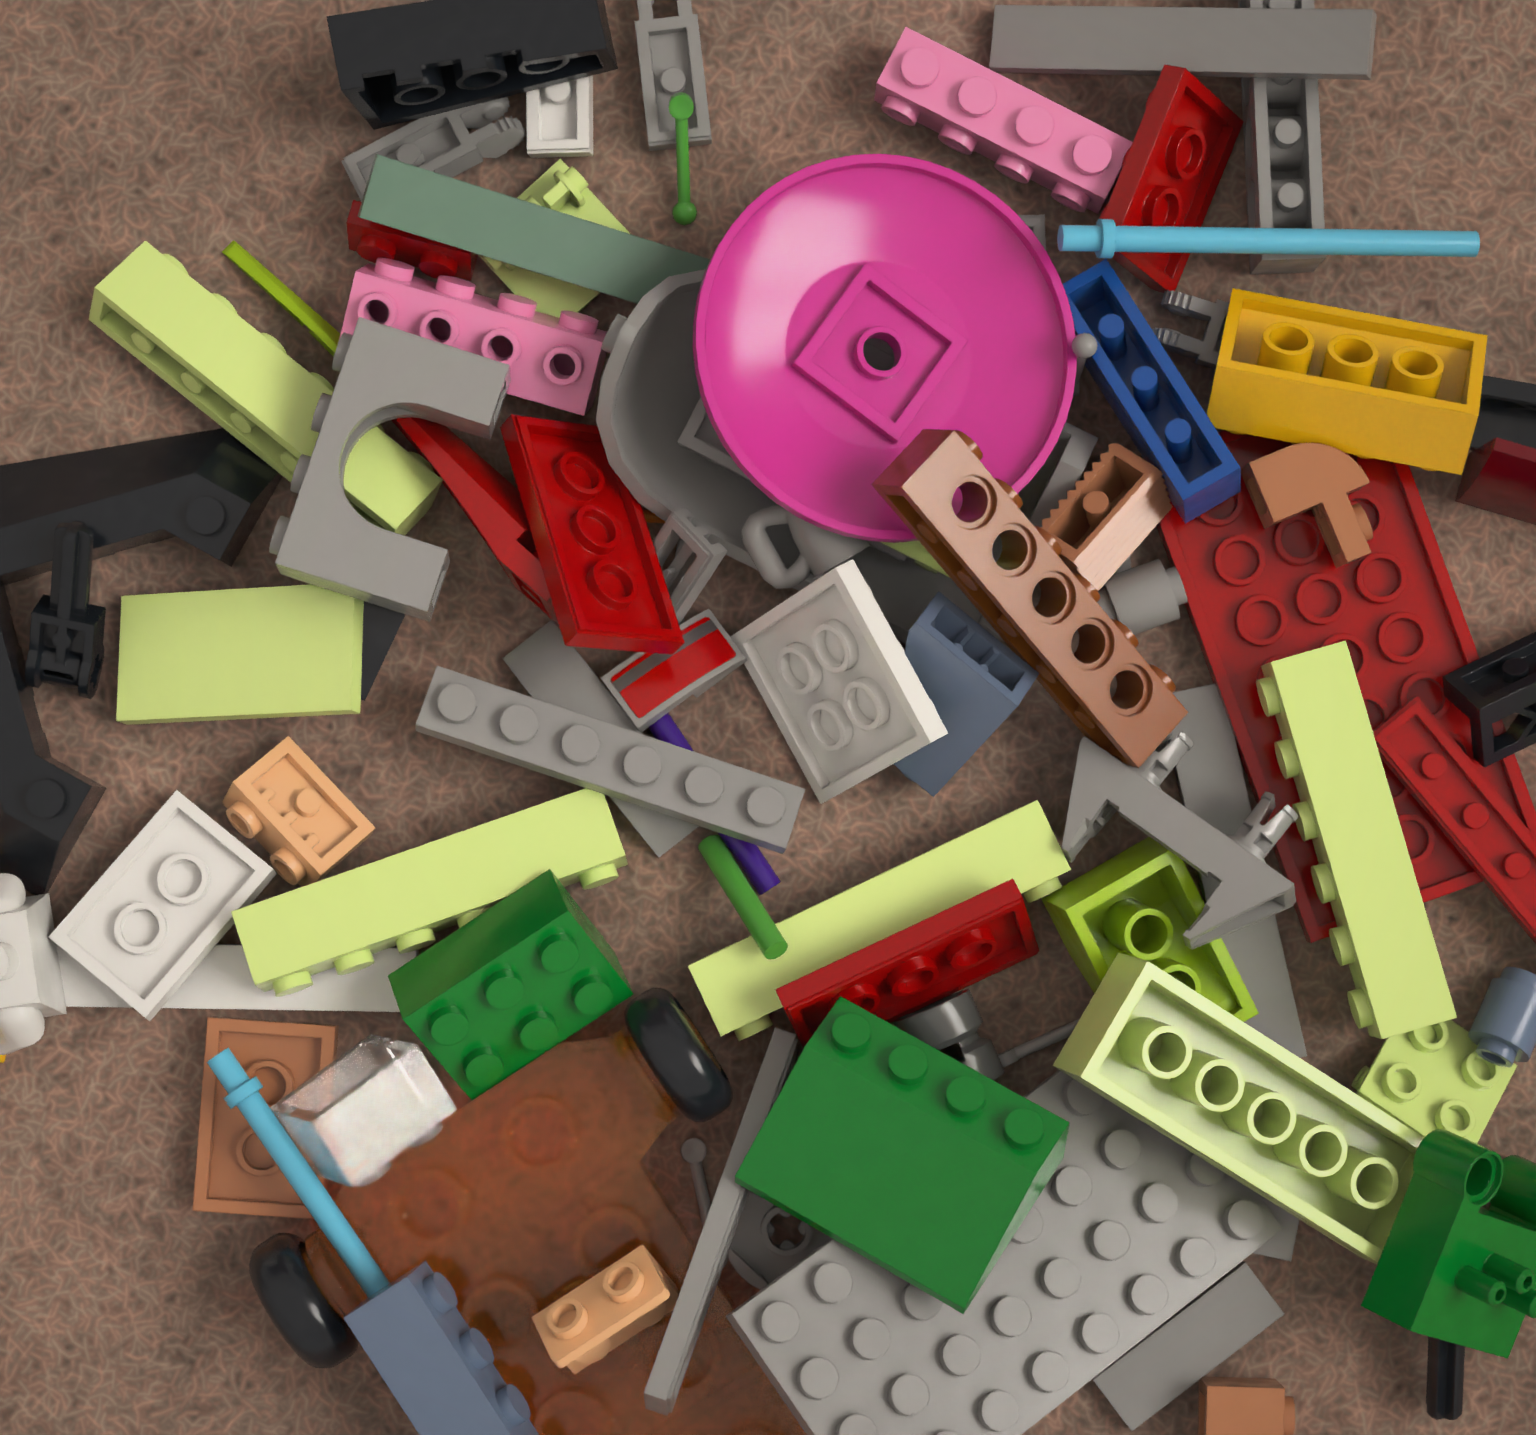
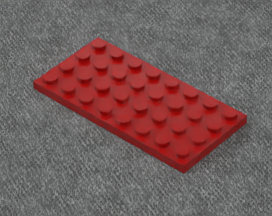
(1280, 595)

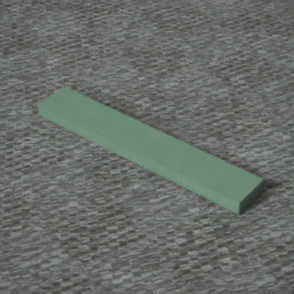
(519, 231)

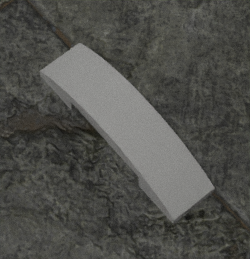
(565, 679)

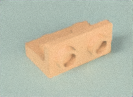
(295, 814)
(606, 1310)

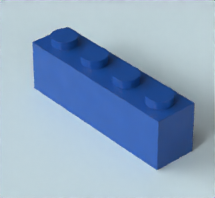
(1151, 395)

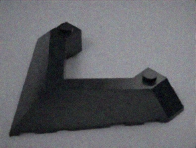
(130, 495)

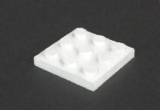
(838, 682)

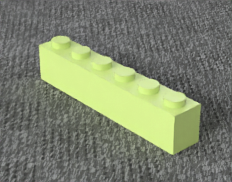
(249, 383)
(1356, 841)
(425, 891)
(742, 983)

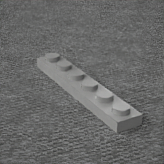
(609, 759)

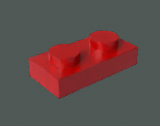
(432, 257)

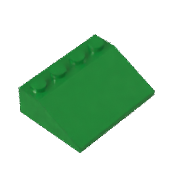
(903, 1154)

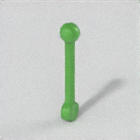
(681, 108)

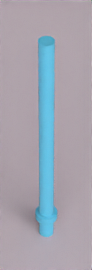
(1107, 238)
(246, 1096)

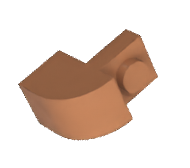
(1315, 480)

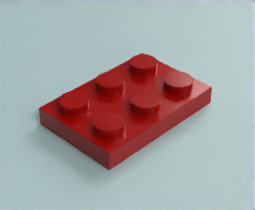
(1172, 169)

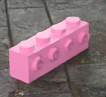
(1001, 121)
(548, 356)

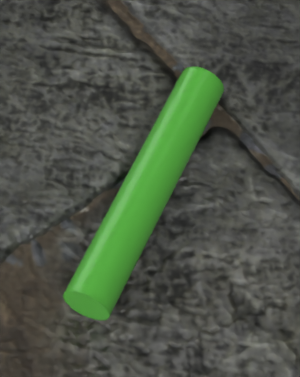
(742, 897)

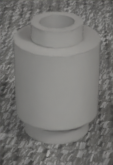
(1144, 596)

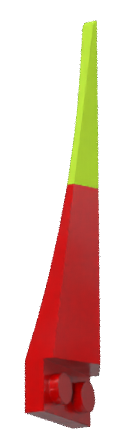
(476, 486)

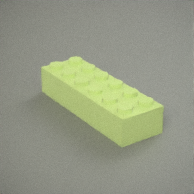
(1243, 1104)

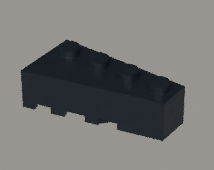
(464, 52)

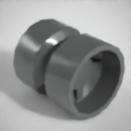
(954, 1021)

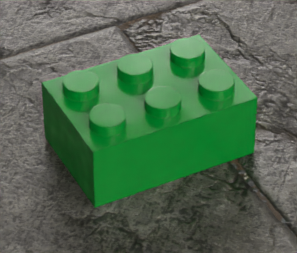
(509, 985)

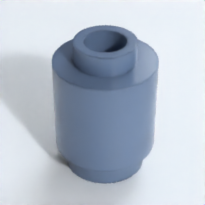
(1507, 1019)

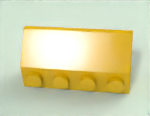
(1348, 381)

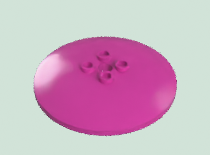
(897, 258)

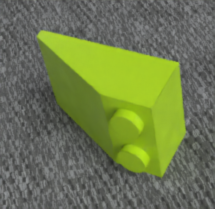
(1141, 909)

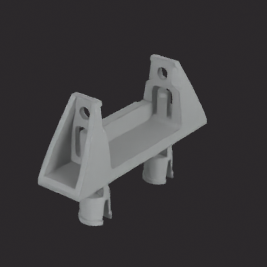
(1247, 885)

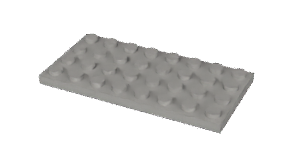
(1094, 1269)

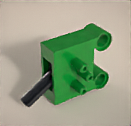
(1456, 1266)

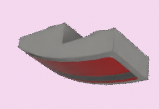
(657, 683)

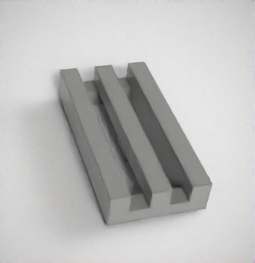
(696, 544)

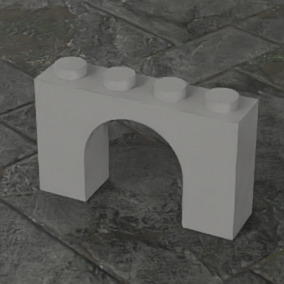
(380, 379)

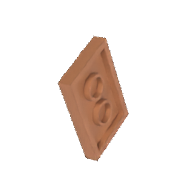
(231, 1162)

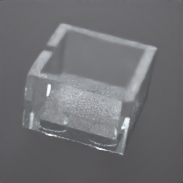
(365, 1110)

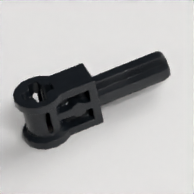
(64, 627)

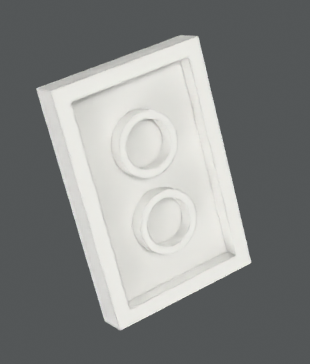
(162, 905)

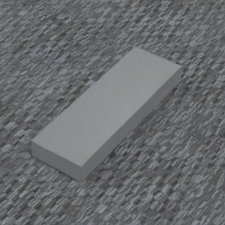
(1188, 1345)

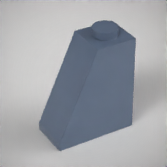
(969, 681)

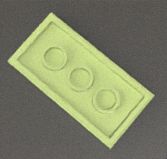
(239, 655)

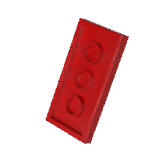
(590, 539)
(918, 962)

